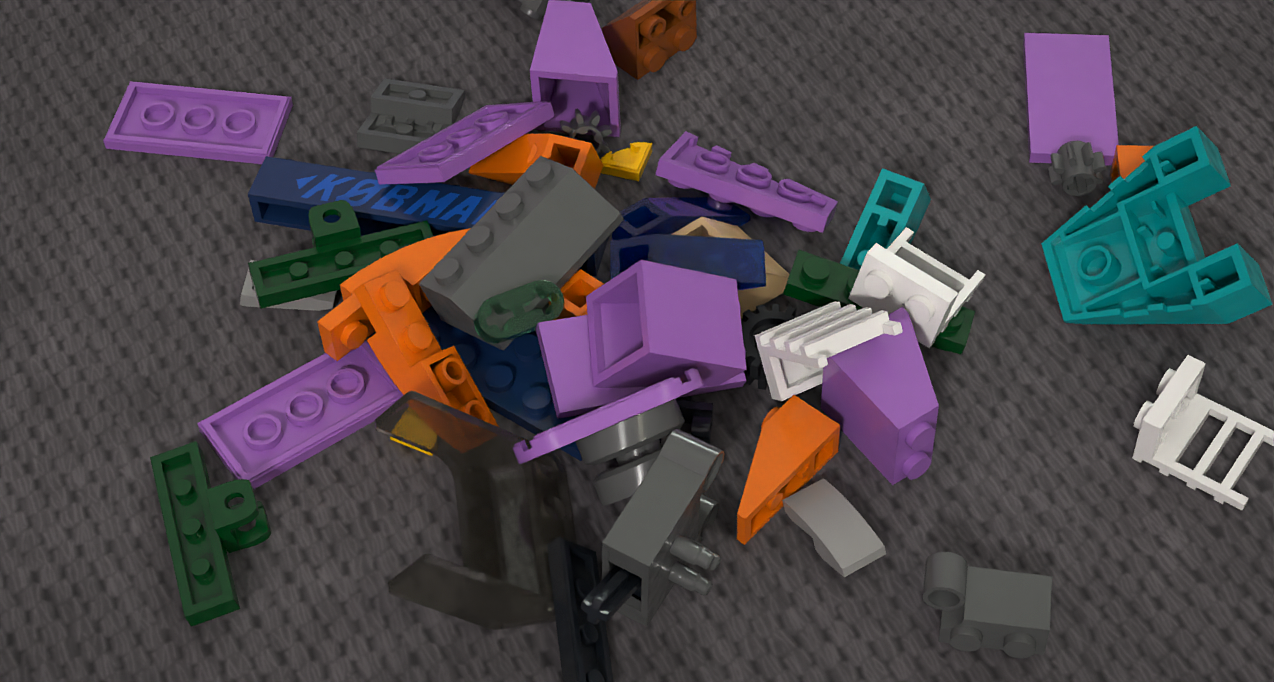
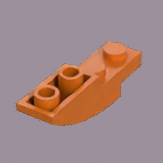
(348, 324)
(411, 350)

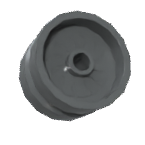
(634, 446)

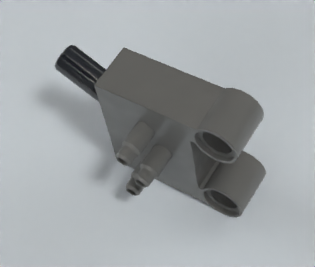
(660, 534)

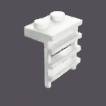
(913, 281)
(799, 348)
(1175, 420)

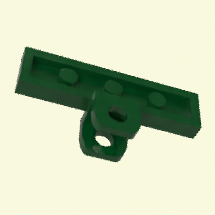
(335, 256)
(826, 281)
(202, 528)

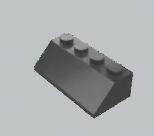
(531, 234)

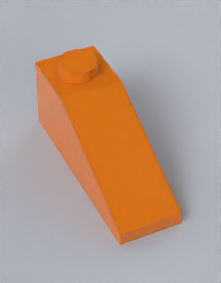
(789, 452)

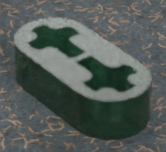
(514, 301)

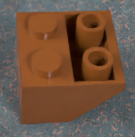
(651, 34)

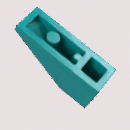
(892, 207)

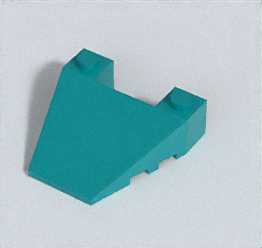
(1140, 251)

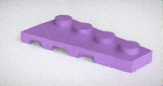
(750, 185)

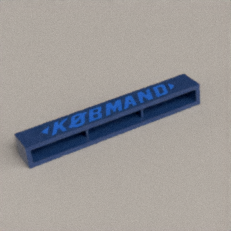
(289, 189)

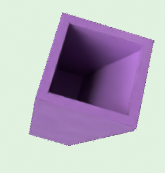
(574, 67)
(664, 322)
(885, 401)

